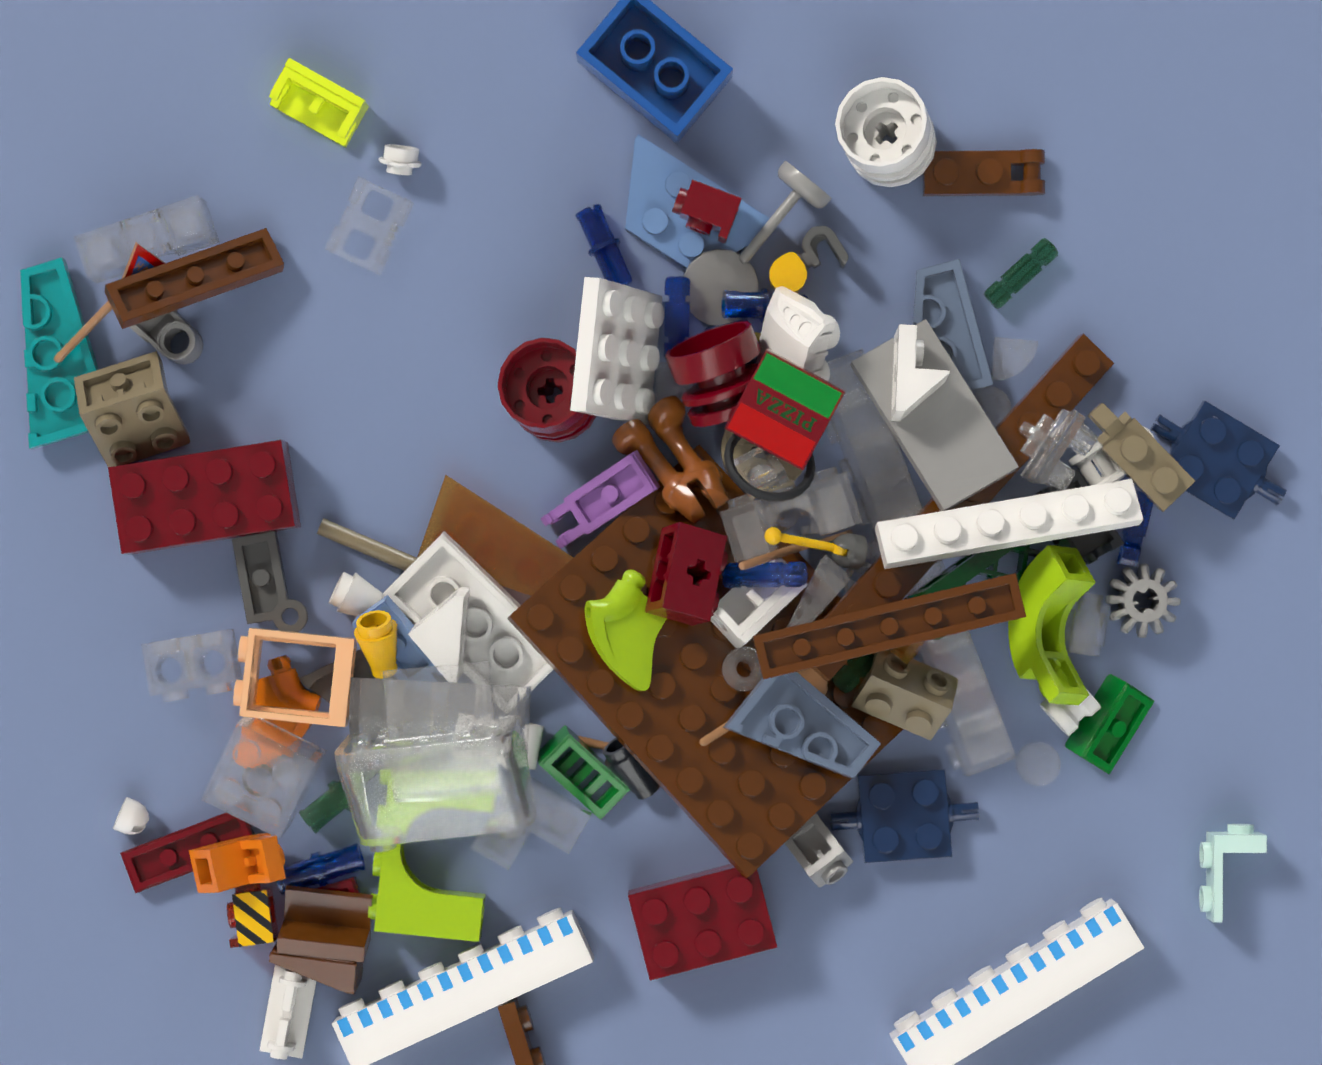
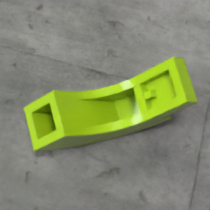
(1037, 641)

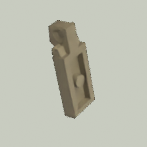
(1140, 457)

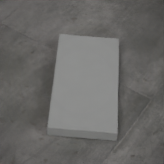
(946, 434)

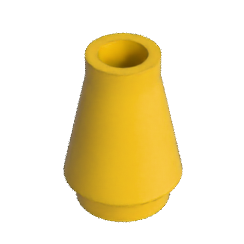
(378, 641)

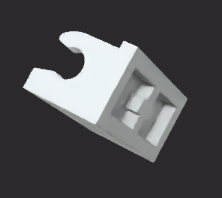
(748, 610)

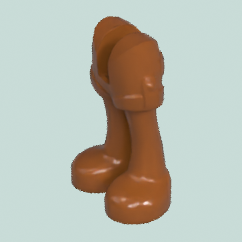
(666, 421)

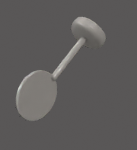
(728, 270)

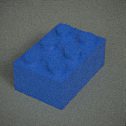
(654, 65)

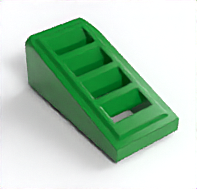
(556, 746)

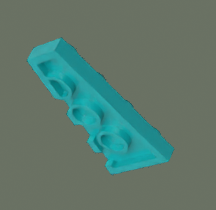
(50, 322)

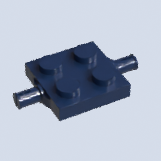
(1222, 458)
(904, 816)

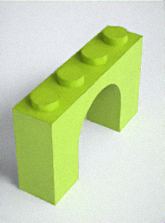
(417, 909)

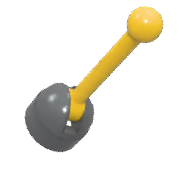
(846, 550)

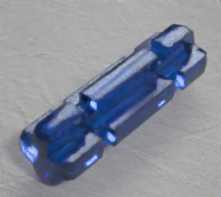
(676, 311)
(766, 575)

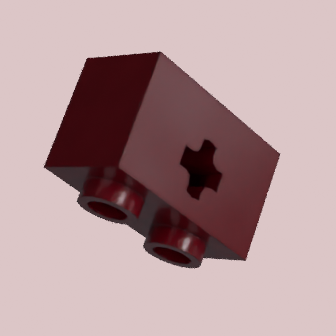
(687, 574)

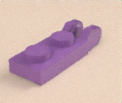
(604, 497)

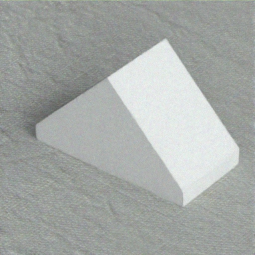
(443, 630)

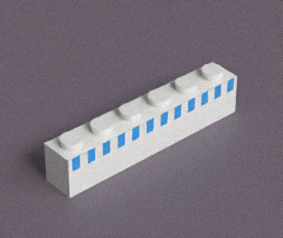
(1019, 988)
(463, 989)

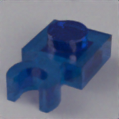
(1130, 551)

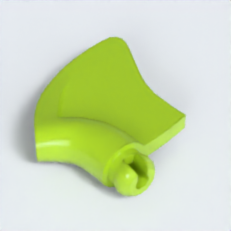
(624, 631)

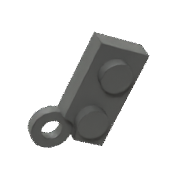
(264, 581)

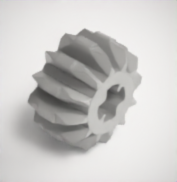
(1143, 616)

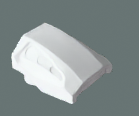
(798, 331)

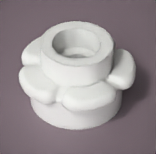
(400, 159)

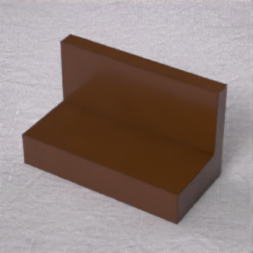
(325, 924)

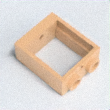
(246, 690)

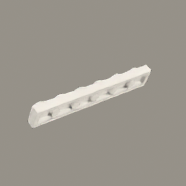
(1008, 523)

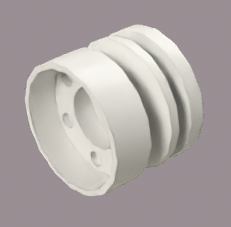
(883, 109)

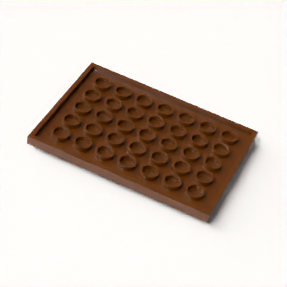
(733, 788)

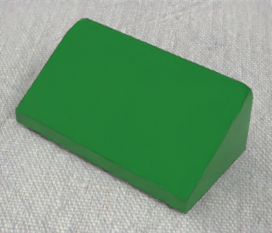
(1108, 732)

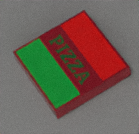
(785, 409)

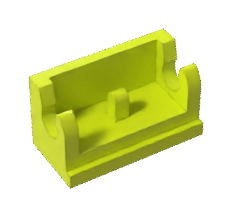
(317, 102)

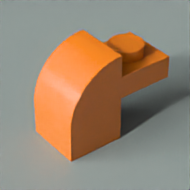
(238, 863)

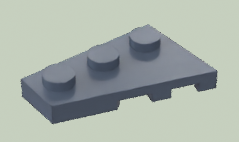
(804, 723)

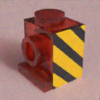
(252, 915)

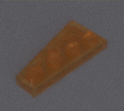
(494, 539)

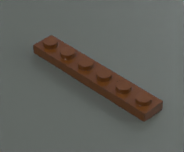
(889, 626)

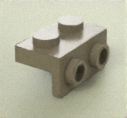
(906, 694)

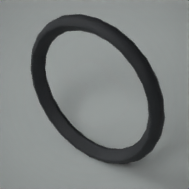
(768, 496)

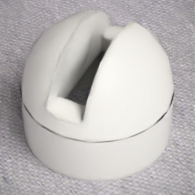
(131, 817)

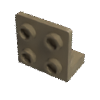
(130, 410)

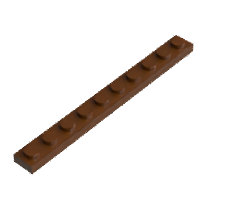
(1057, 389)

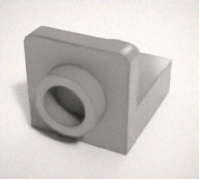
(819, 852)

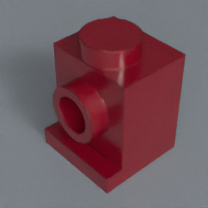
(707, 209)

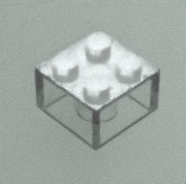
(263, 775)

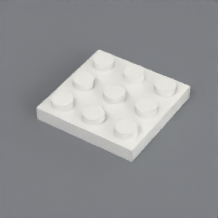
(616, 351)

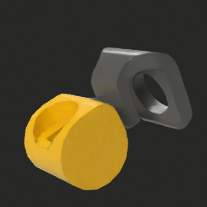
(792, 268)

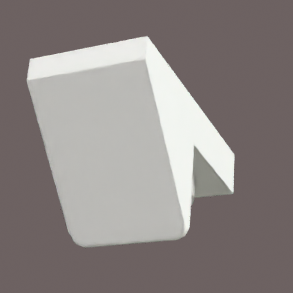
(909, 383)

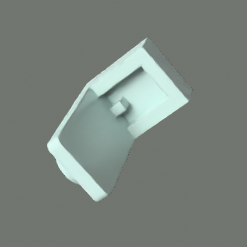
(1237, 839)

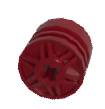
(718, 368)
(529, 377)

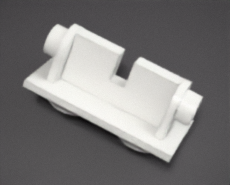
(287, 1014)

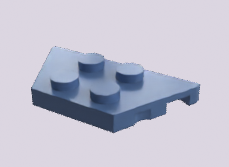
(652, 194)

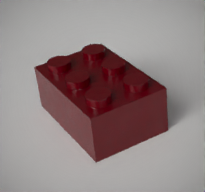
(700, 920)

